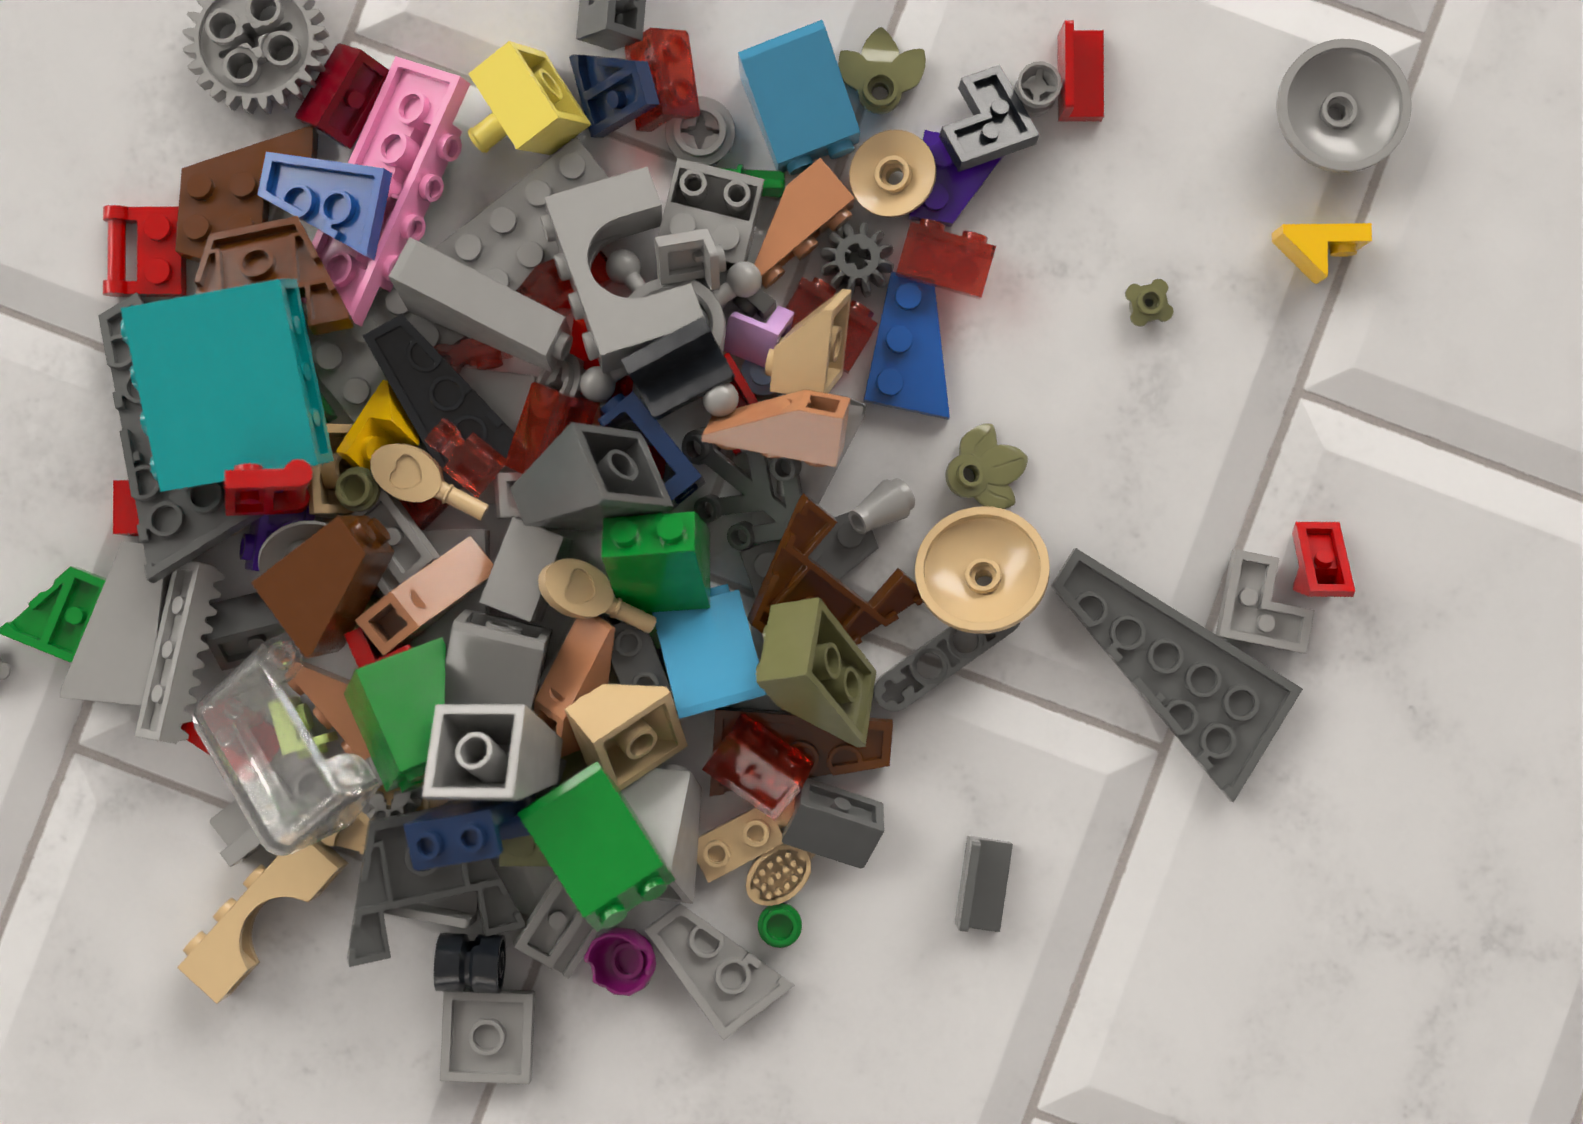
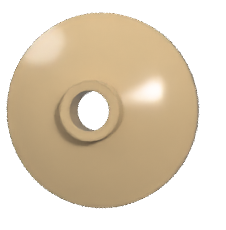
(881, 157)

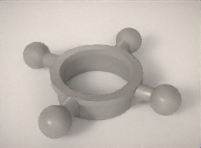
(624, 269)

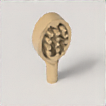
(417, 477)
(585, 592)
(778, 875)

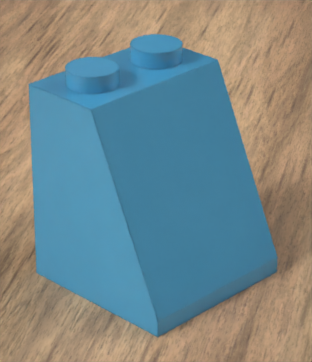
(799, 98)
(709, 654)

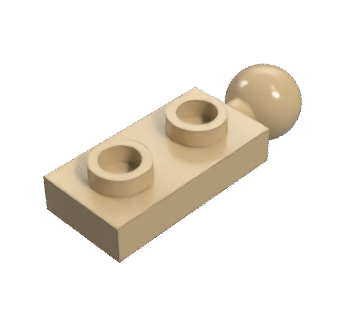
(740, 841)

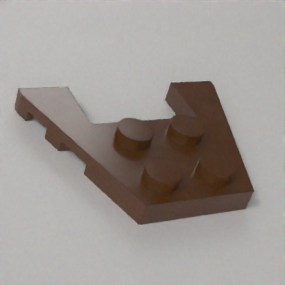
(224, 190)
(270, 253)
(798, 577)

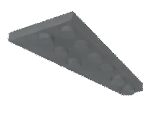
(173, 522)
(1196, 682)

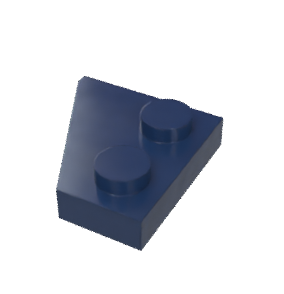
(613, 91)

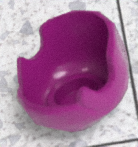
(621, 961)

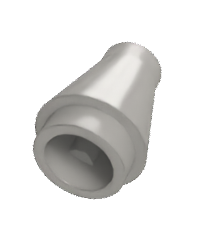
(884, 505)

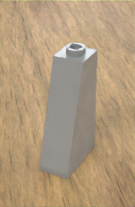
(479, 306)
(120, 635)

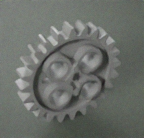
(270, 78)

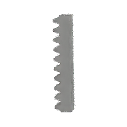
(177, 652)

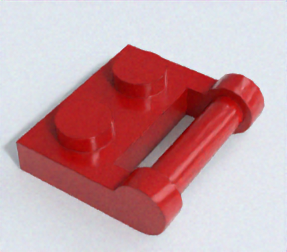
(159, 267)
(252, 488)

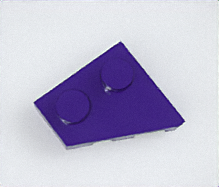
(951, 188)

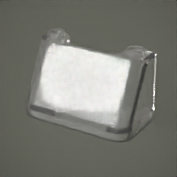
(272, 760)

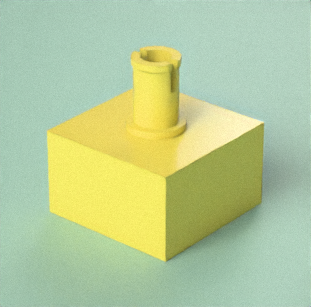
(525, 101)

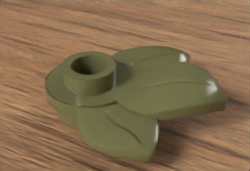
(883, 67)
(992, 466)

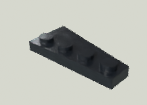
(433, 389)

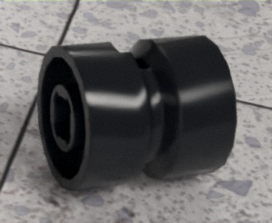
(470, 963)

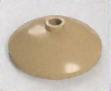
(978, 545)

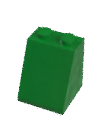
(658, 561)
(396, 711)
(597, 847)

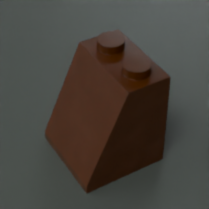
(327, 582)

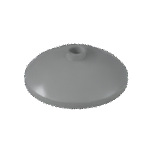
(1366, 91)

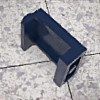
(628, 409)
(464, 831)

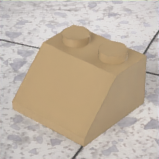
(812, 350)
(626, 729)

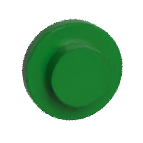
(779, 925)

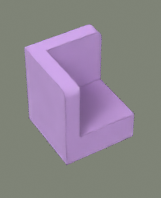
(752, 338)

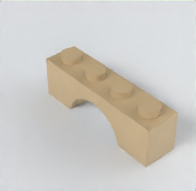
(227, 953)

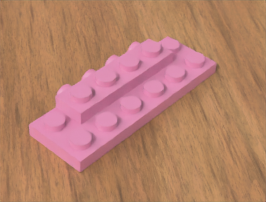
(415, 140)

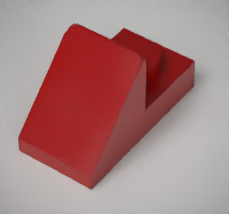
(1322, 560)

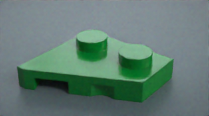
(59, 615)

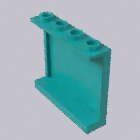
(226, 382)

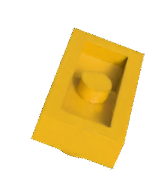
(1309, 244)
(379, 424)

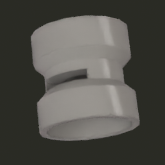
(1039, 79)

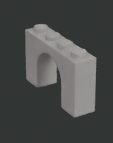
(582, 225)

